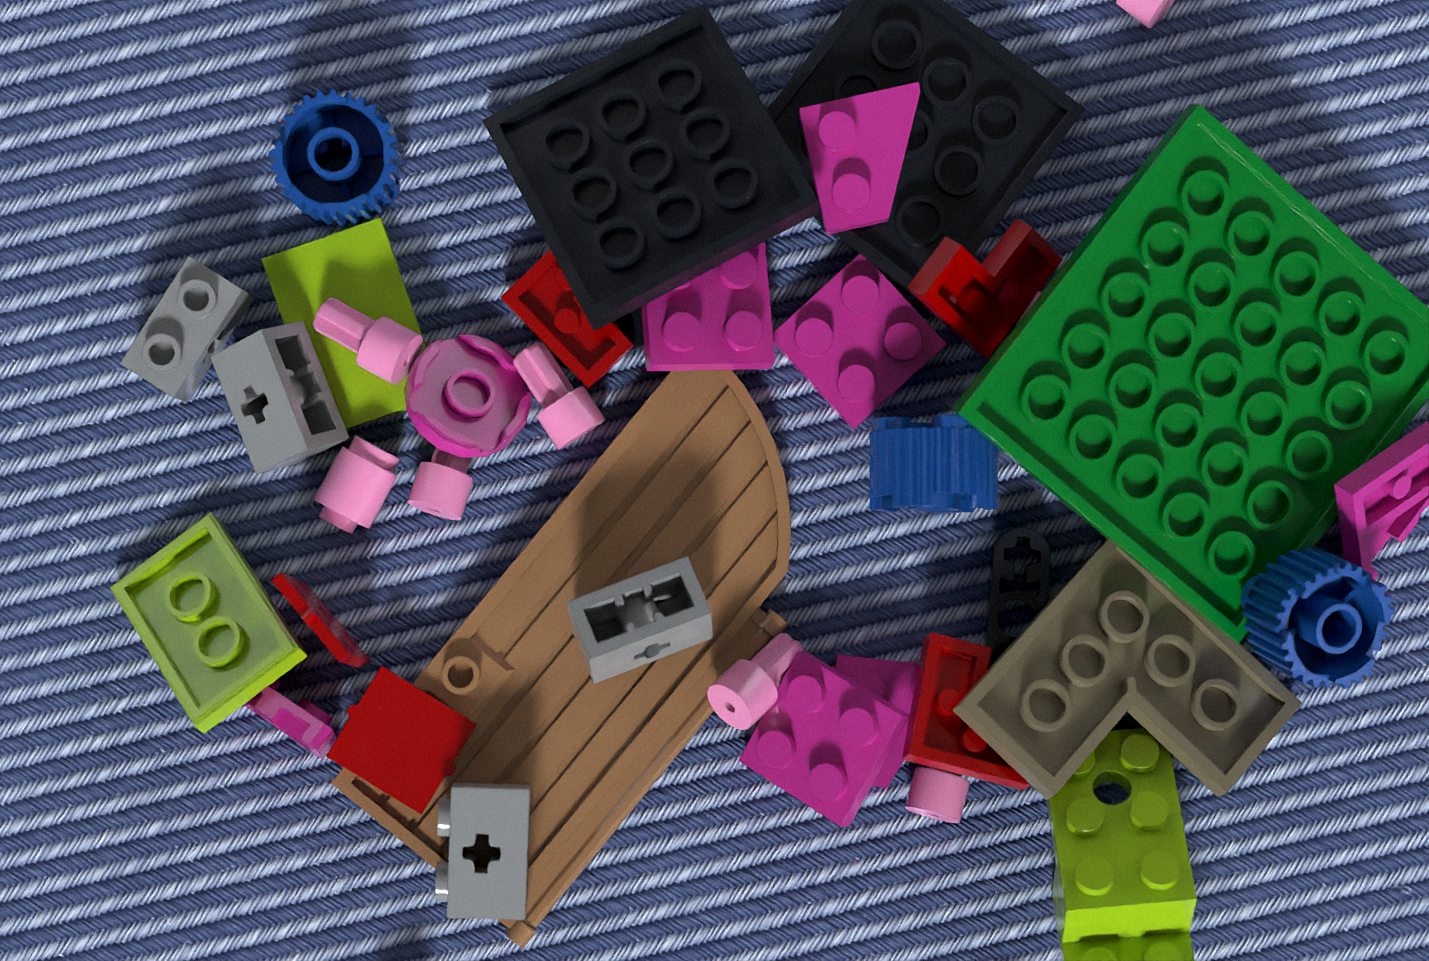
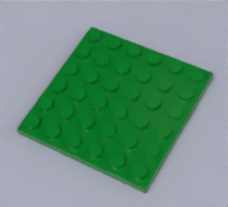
(1206, 370)

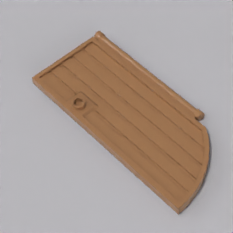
(677, 482)

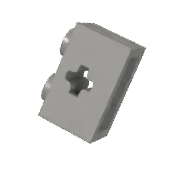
(186, 330)
(279, 396)
(640, 619)
(500, 887)

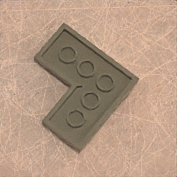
(1117, 647)

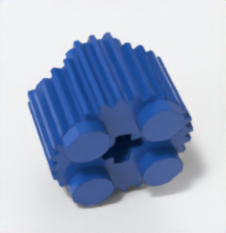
(308, 141)
(931, 466)
(1317, 617)

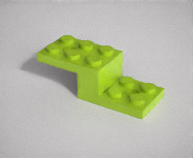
(1122, 867)

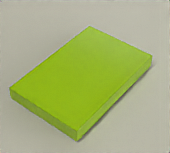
(365, 275)
(208, 623)

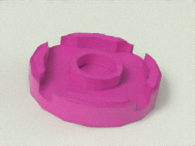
(467, 396)

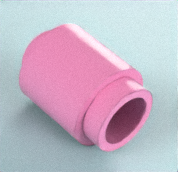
(356, 485)

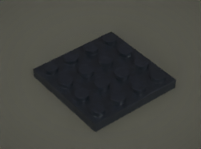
(975, 133)
(651, 166)

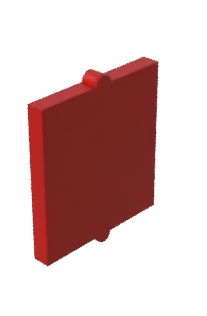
(321, 620)
(401, 739)

